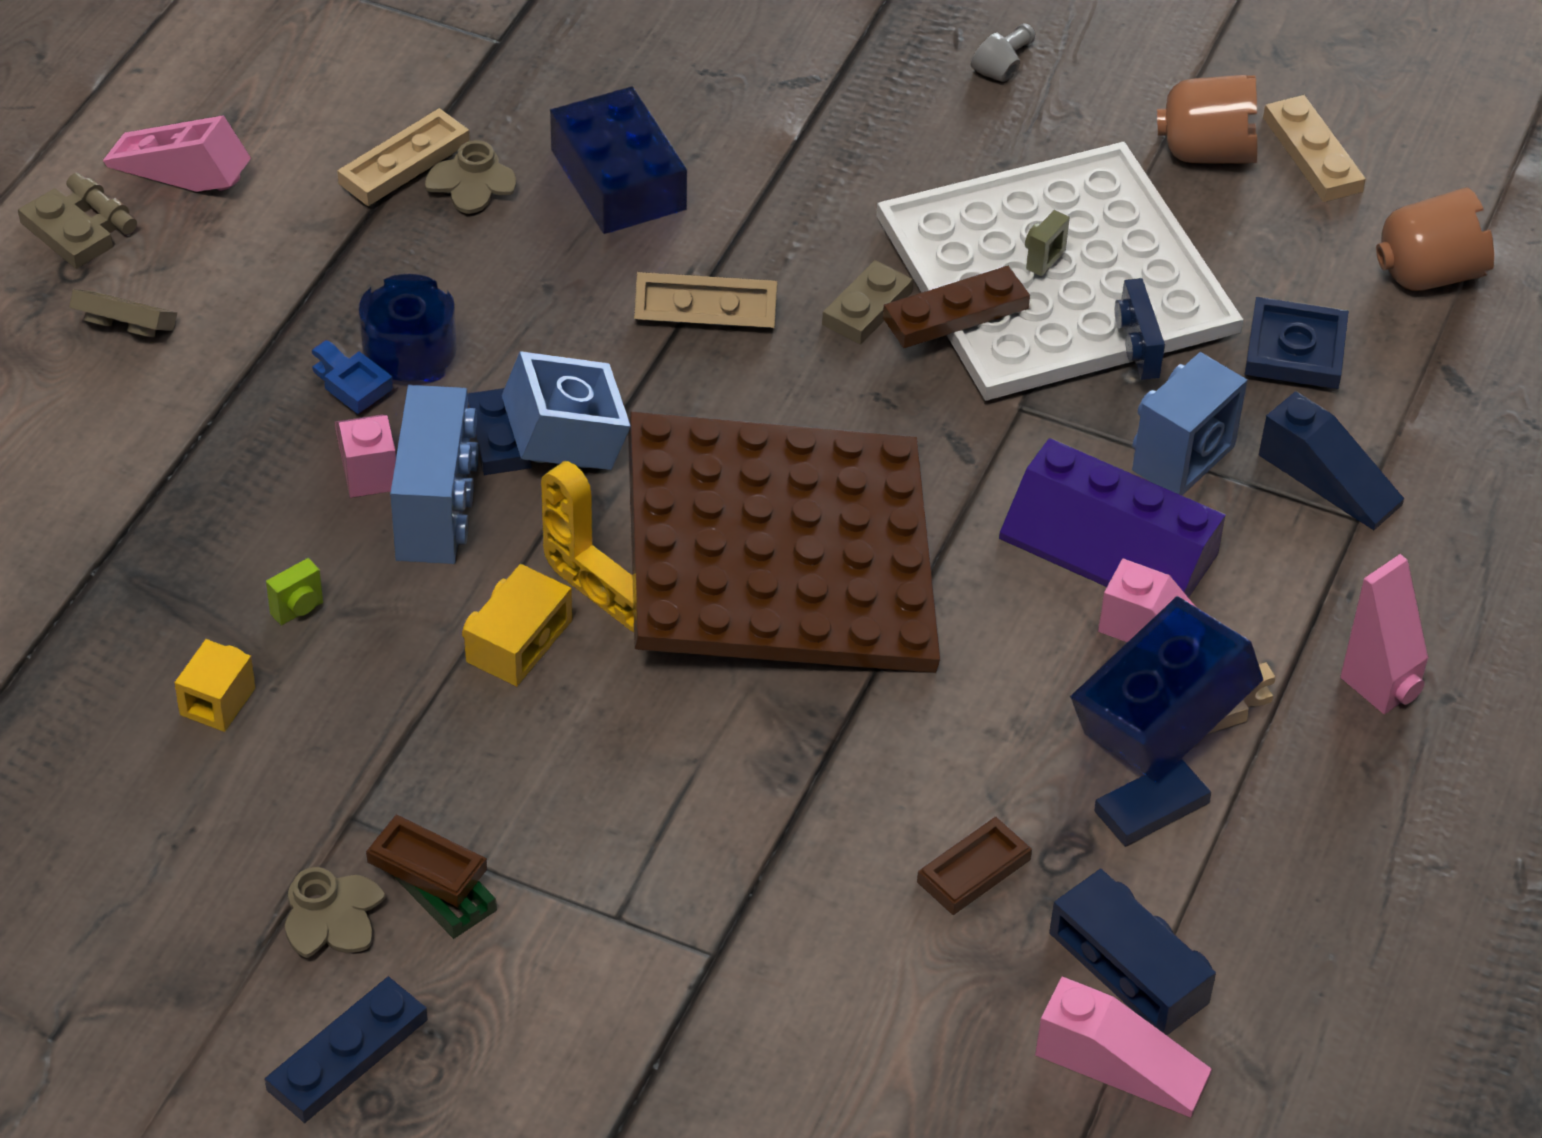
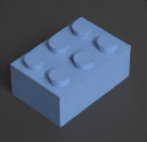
(432, 474)

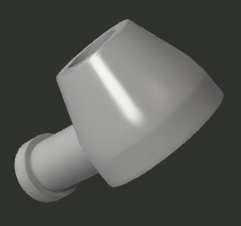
(997, 53)

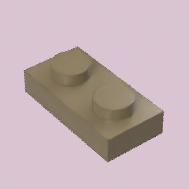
(860, 306)
(103, 308)

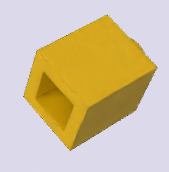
(215, 685)

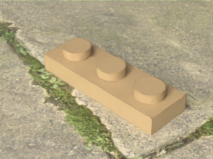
(1314, 148)
(403, 157)
(705, 300)

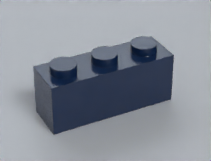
(1132, 952)

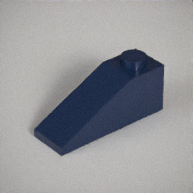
(1328, 460)

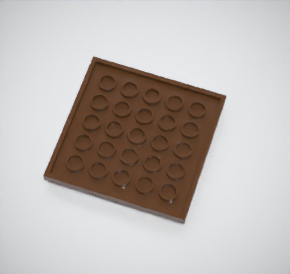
(779, 543)

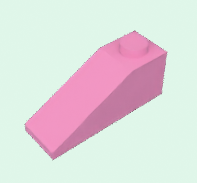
(185, 154)
(1386, 639)
(1118, 1047)

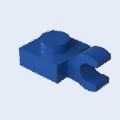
(352, 380)

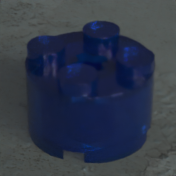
(409, 328)

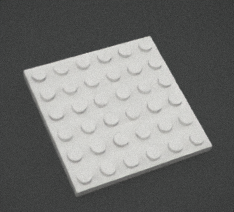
(1114, 235)

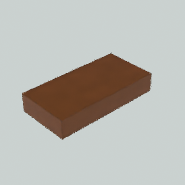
(426, 860)
(974, 865)

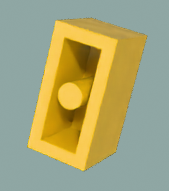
(517, 624)

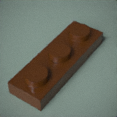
(956, 306)

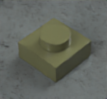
(1046, 242)

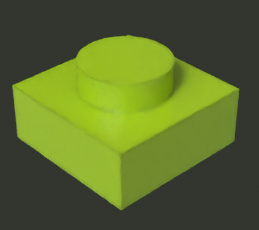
(294, 591)

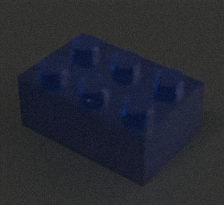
(618, 160)
(1167, 688)

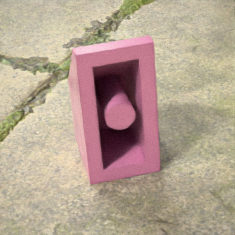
(367, 454)
(1135, 599)

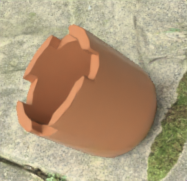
(1210, 120)
(1436, 242)

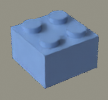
(565, 411)
(1188, 423)

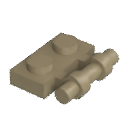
(66, 226)

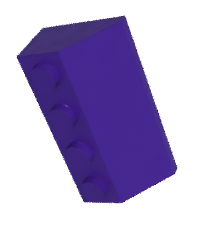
(1098, 514)

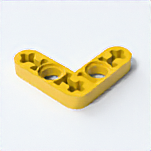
(570, 547)

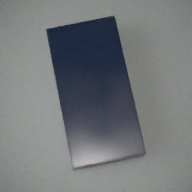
(1150, 805)

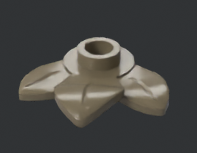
(472, 177)
(333, 918)

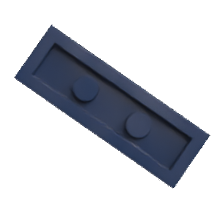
(346, 1049)

